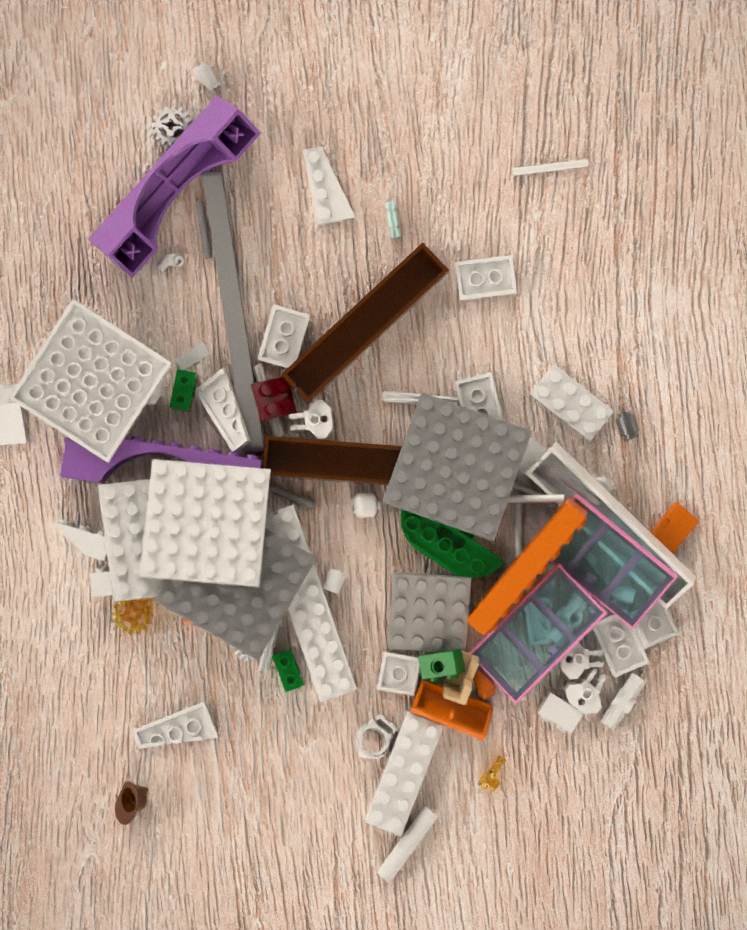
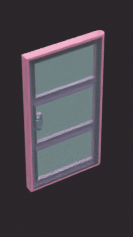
(614, 567)
(538, 633)

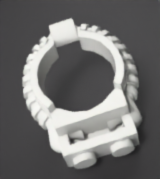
(384, 728)

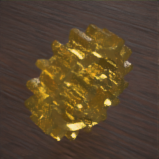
(134, 622)

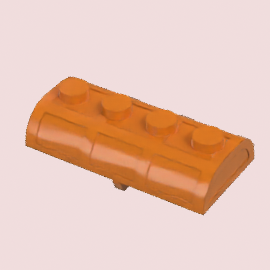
(469, 718)

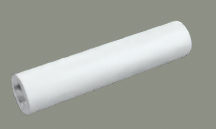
(407, 844)

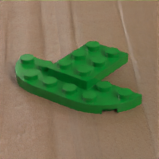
(449, 546)

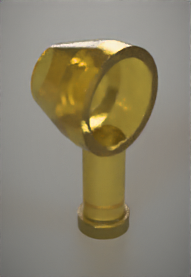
(489, 779)

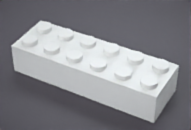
(403, 773)

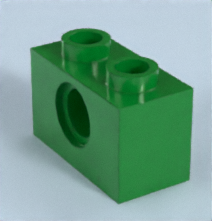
(183, 390)
(431, 667)
(288, 670)

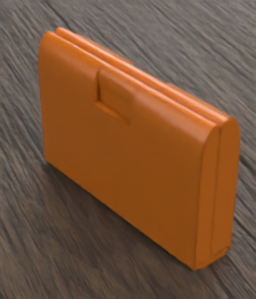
(674, 527)

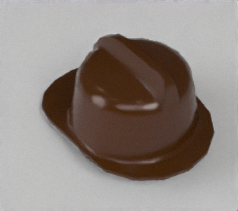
(130, 800)

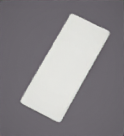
(192, 356)

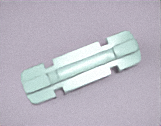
(393, 219)

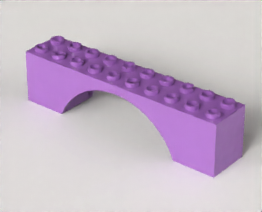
(213, 138)
(86, 466)

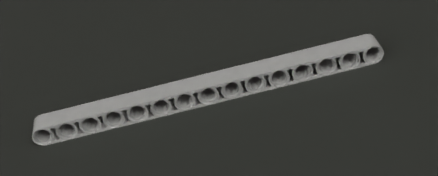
(232, 307)

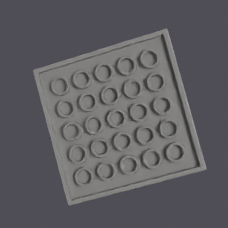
(457, 466)
(244, 614)

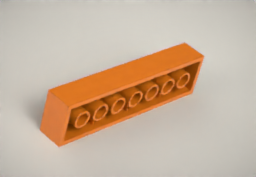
(526, 566)

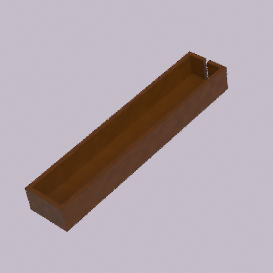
(365, 323)
(330, 460)

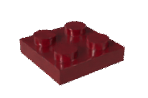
(273, 399)

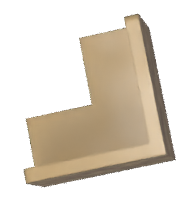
(460, 688)

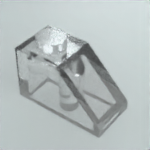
(533, 521)

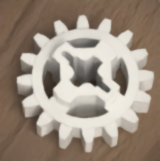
(164, 125)

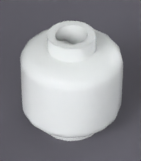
(365, 505)

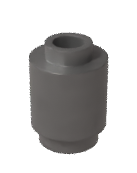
(628, 425)

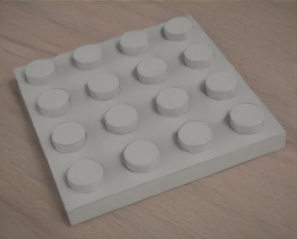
(429, 612)

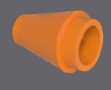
(483, 685)

